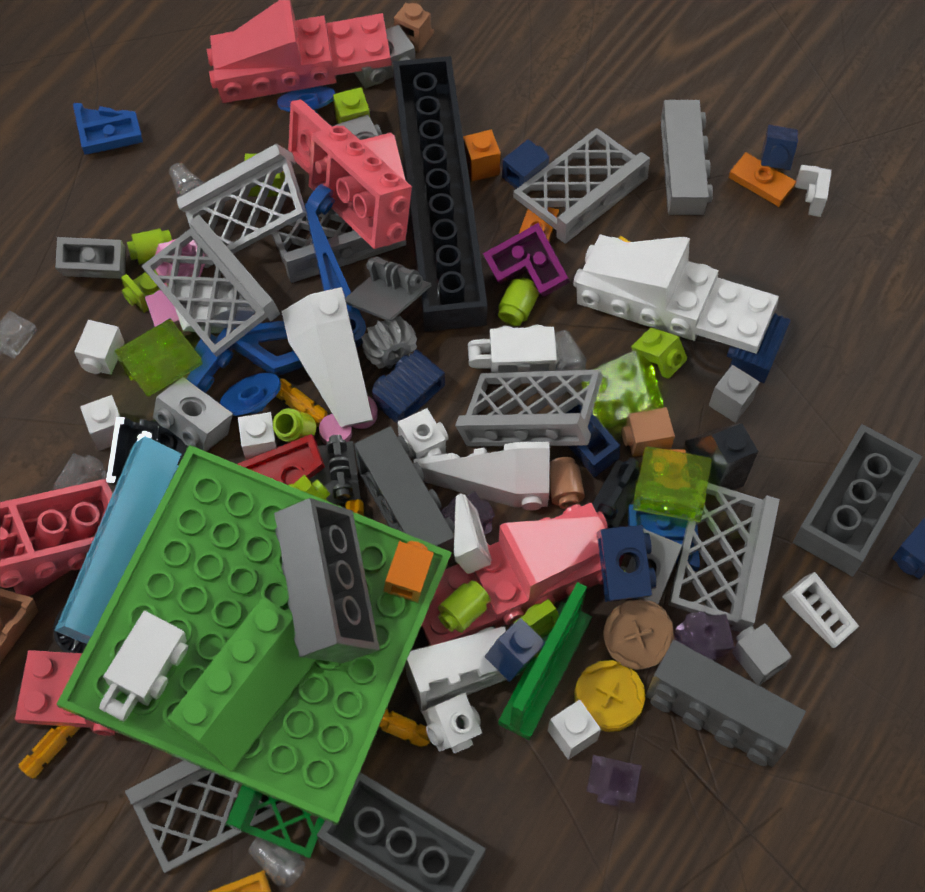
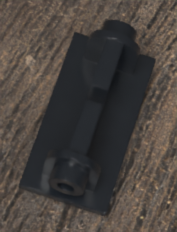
(618, 491)

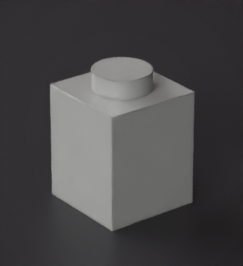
(733, 393)
(760, 653)

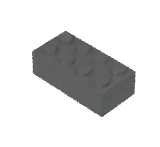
(400, 490)
(857, 500)
(325, 582)
(724, 704)
(400, 842)

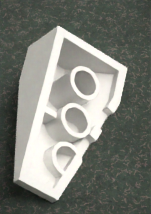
(325, 345)
(508, 477)

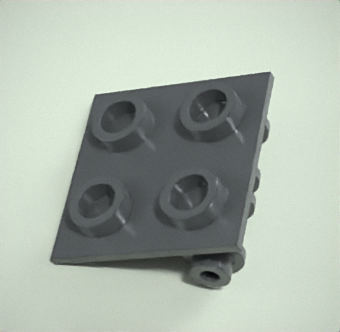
(387, 290)
(340, 470)

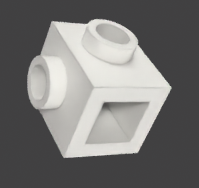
(423, 435)
(452, 724)

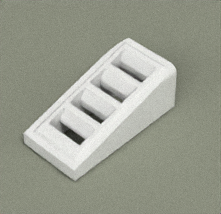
(469, 539)
(813, 617)

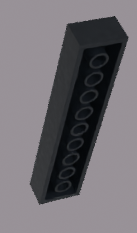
(440, 194)

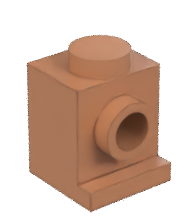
(414, 18)

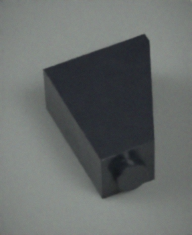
(730, 452)

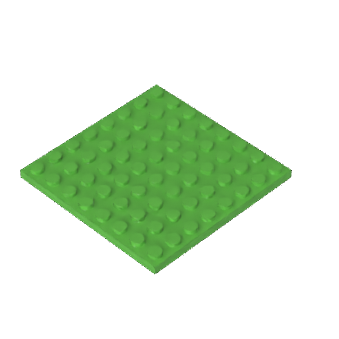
(204, 571)

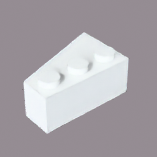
(453, 668)

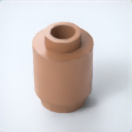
(565, 482)

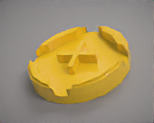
(611, 694)

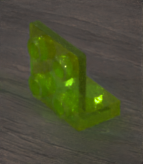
(158, 357)
(625, 388)
(672, 484)

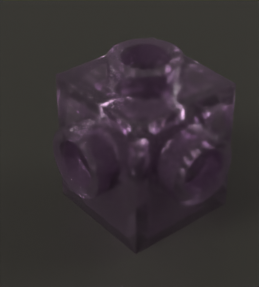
(705, 634)

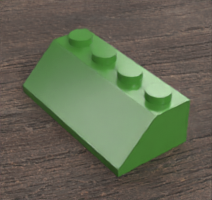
(243, 686)

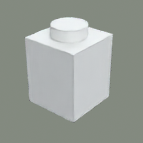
(98, 346)
(100, 420)
(257, 434)
(574, 729)

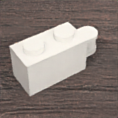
(515, 350)
(143, 664)

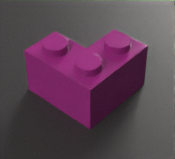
(530, 253)

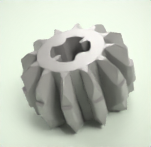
(389, 342)

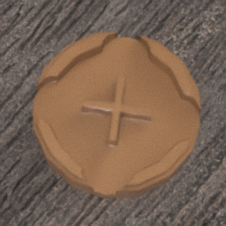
(638, 633)

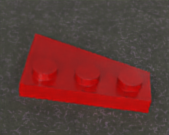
(288, 461)

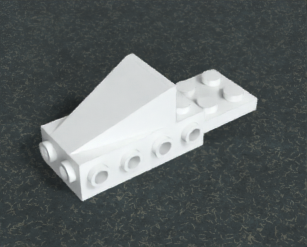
(663, 290)

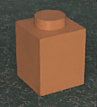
(648, 429)

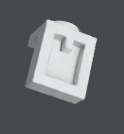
(816, 182)

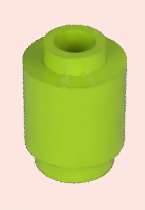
(145, 244)
(518, 301)
(293, 425)
(463, 606)

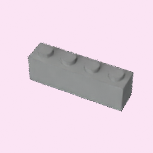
(685, 157)

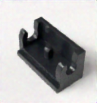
(124, 437)

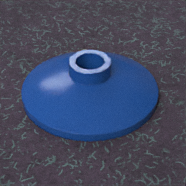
(314, 97)
(251, 394)

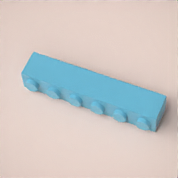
(118, 535)

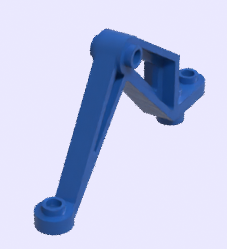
(248, 346)

